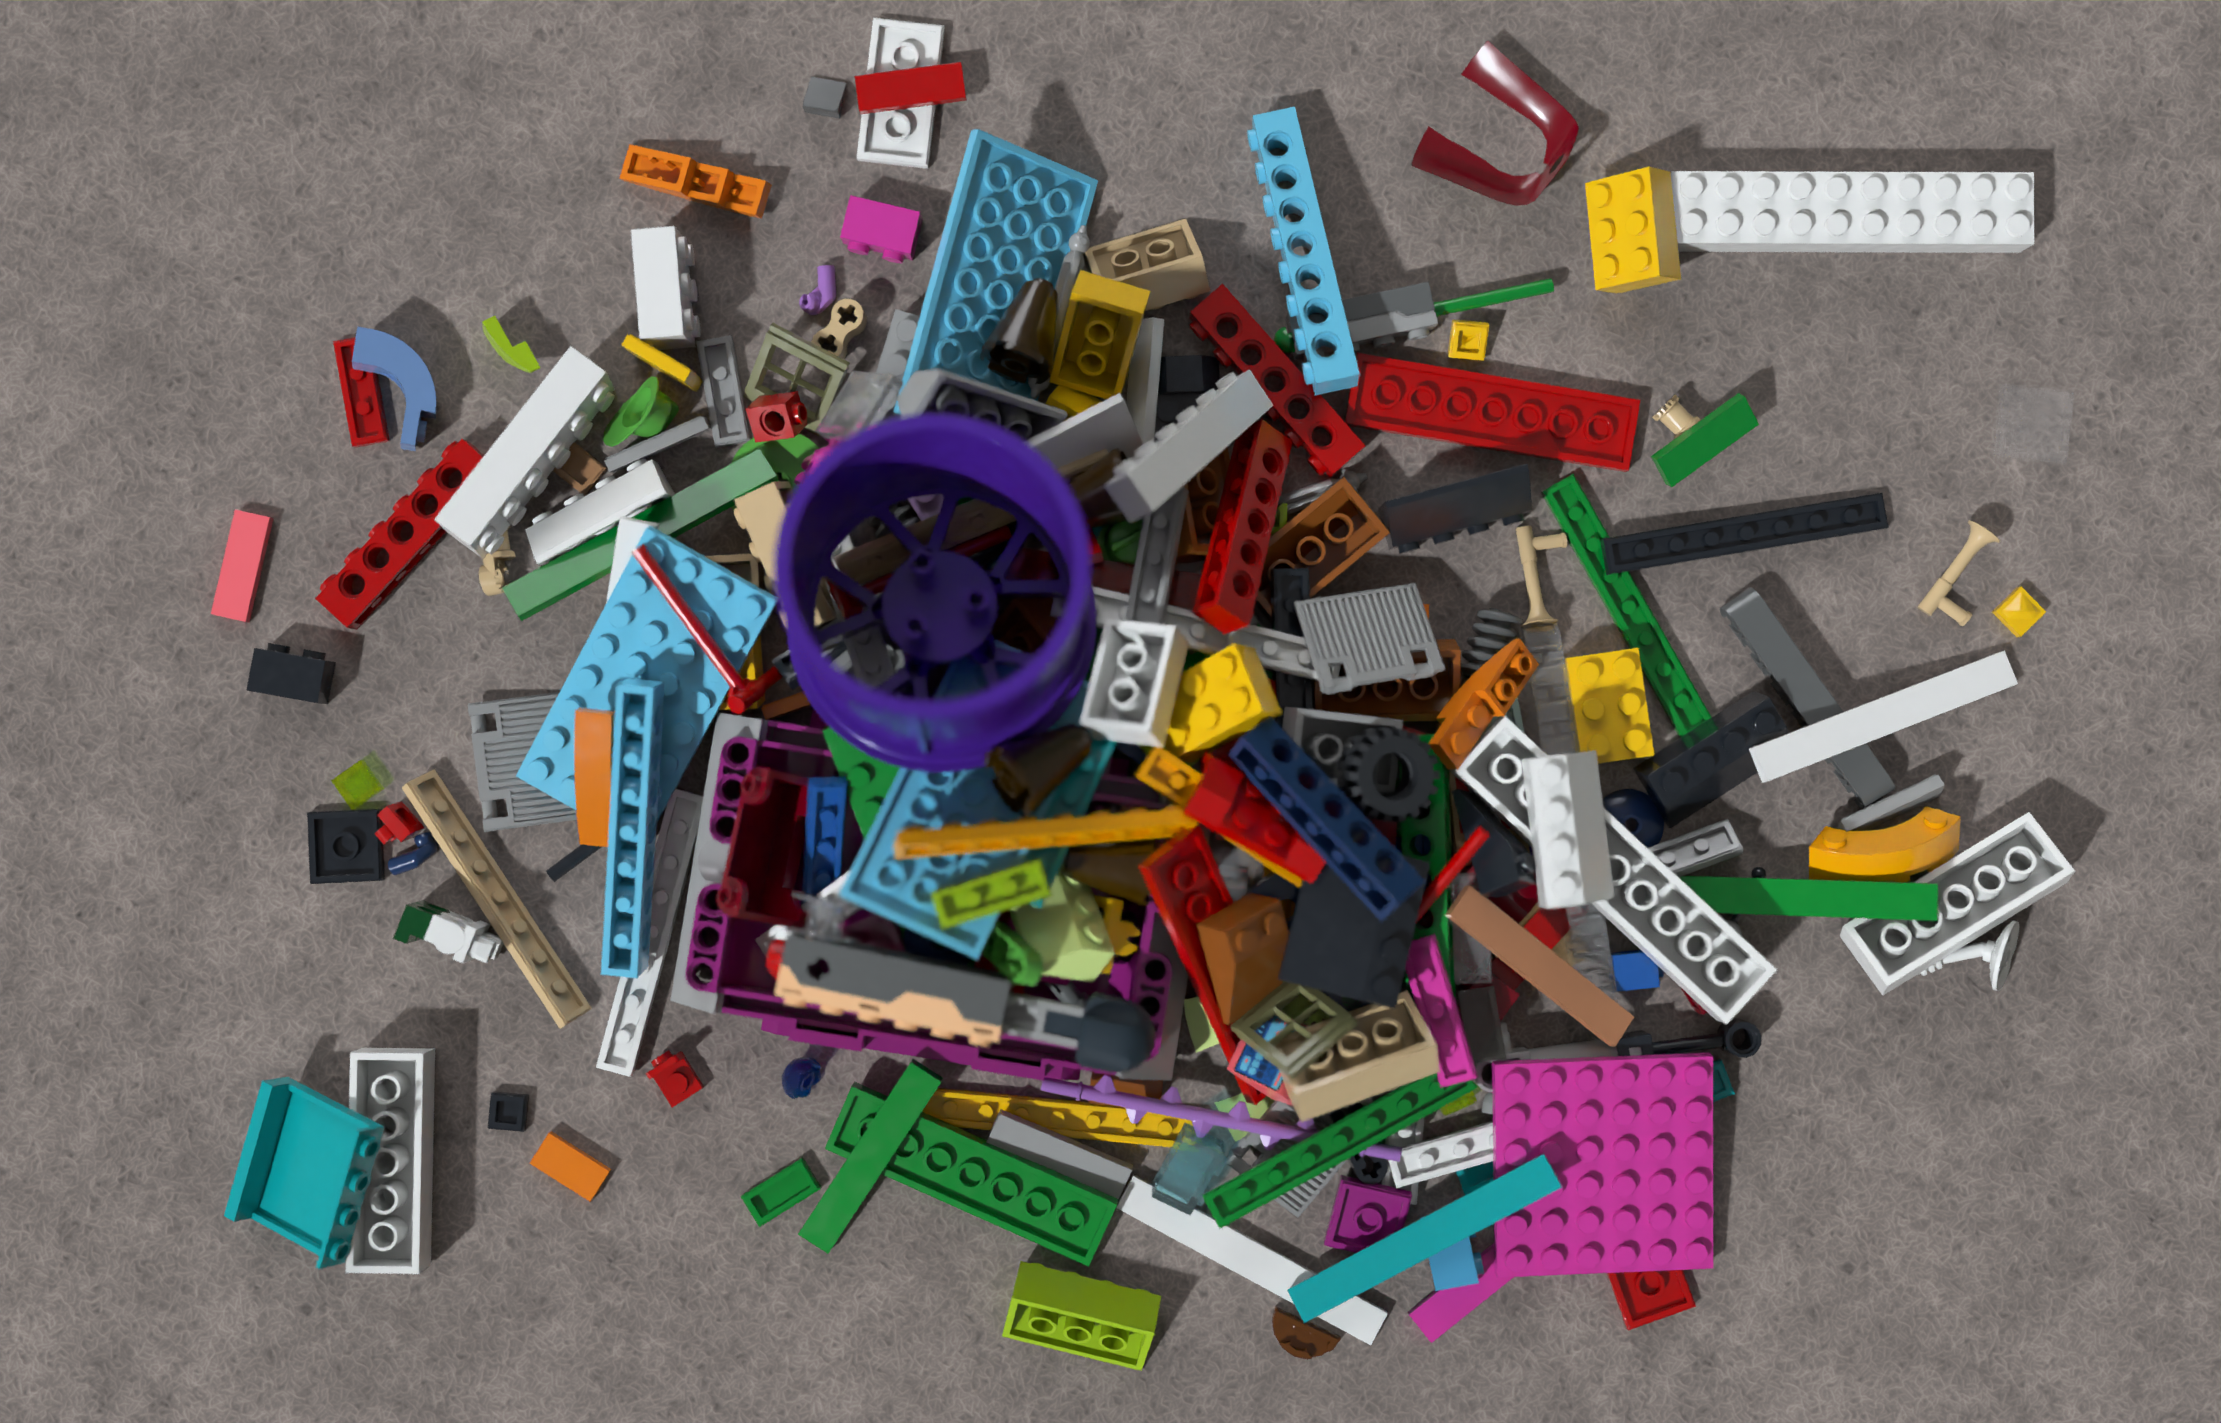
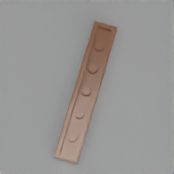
(1539, 965)

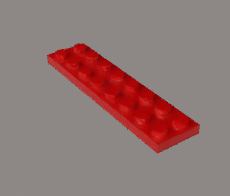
(1493, 412)
(1188, 891)

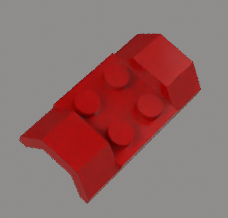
(1239, 811)

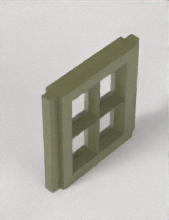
(808, 353)
(1316, 1044)

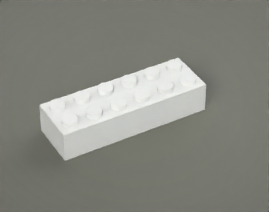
(527, 453)
(1973, 897)
(396, 1212)

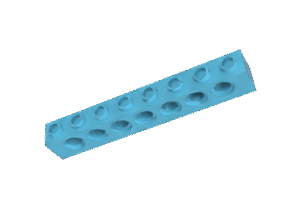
(1283, 131)
(632, 827)

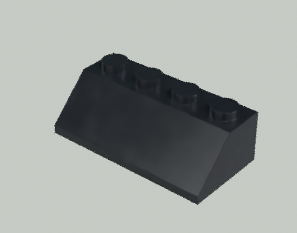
(1457, 507)
(1709, 758)

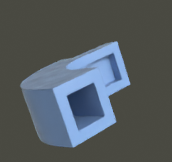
(393, 358)

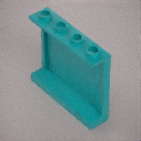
(305, 1168)

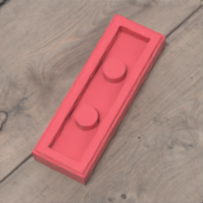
(242, 566)

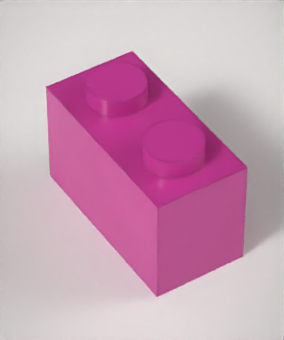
(881, 229)

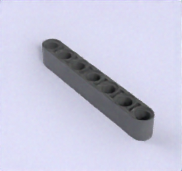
(1803, 690)

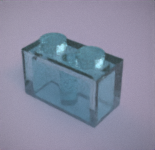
(1188, 1170)

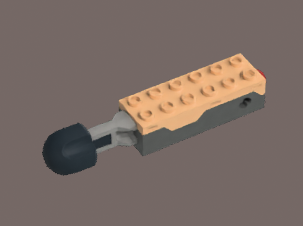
(955, 999)

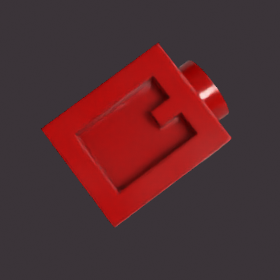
(675, 1077)

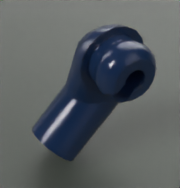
(414, 858)

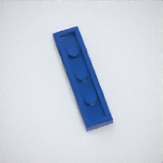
(824, 833)

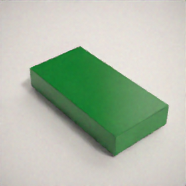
(781, 1192)

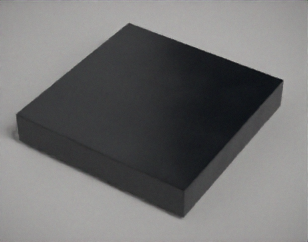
(345, 846)

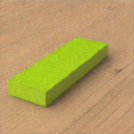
(991, 894)

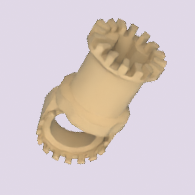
(1675, 417)
(493, 567)

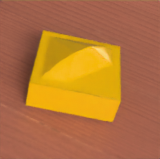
(1468, 339)
(2018, 611)

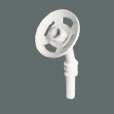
(1997, 953)

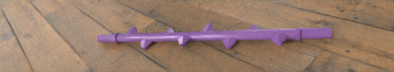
(1201, 1118)

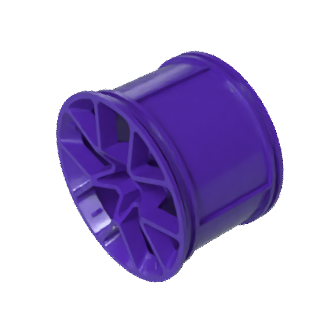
(937, 600)

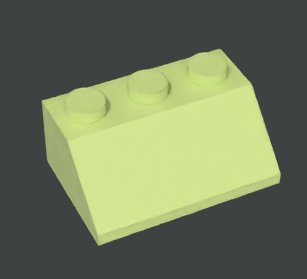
(1066, 931)

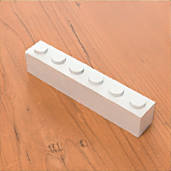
(1188, 445)

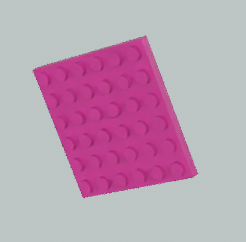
(1630, 1156)

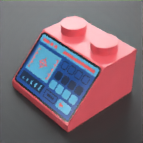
(1257, 1070)

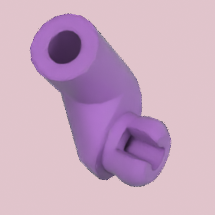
(823, 294)

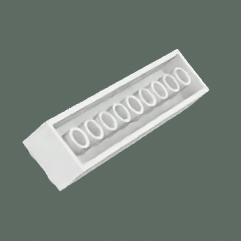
(1853, 211)
(1648, 899)

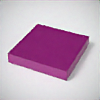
(1365, 1214)

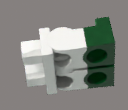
(448, 932)

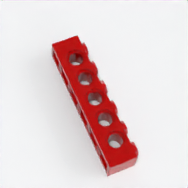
(1224, 307)
(1243, 528)
(403, 556)

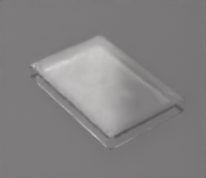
(859, 404)

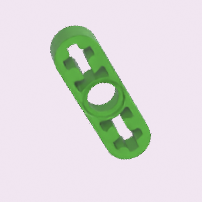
(1013, 955)

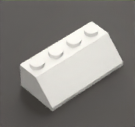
(598, 511)
(1567, 829)

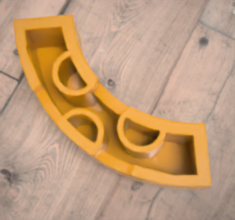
(1886, 853)

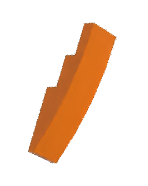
(695, 181)
(593, 773)

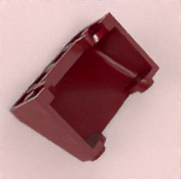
(766, 850)

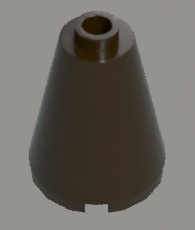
(1025, 335)
(1091, 495)
(1037, 765)
(1111, 867)

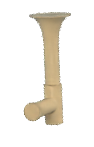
(1527, 549)
(1936, 596)

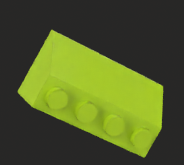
(1082, 1315)

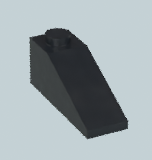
(1502, 861)

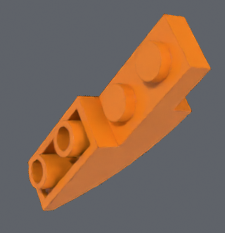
(1480, 699)

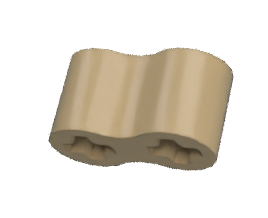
(838, 331)

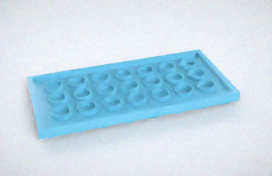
(1002, 229)
(648, 641)
(928, 799)

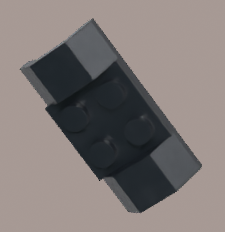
(1181, 383)

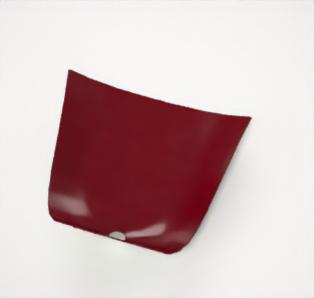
(1516, 89)

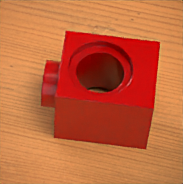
(767, 425)

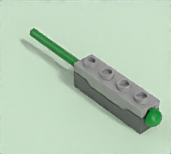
(1403, 312)

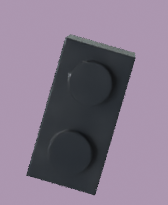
(291, 675)

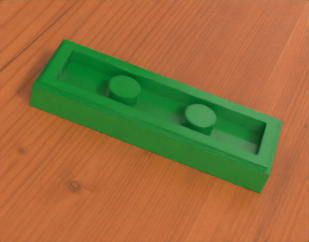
(1705, 440)

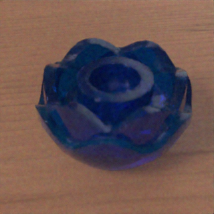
(800, 1077)

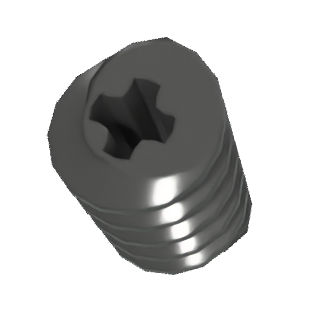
(1490, 639)

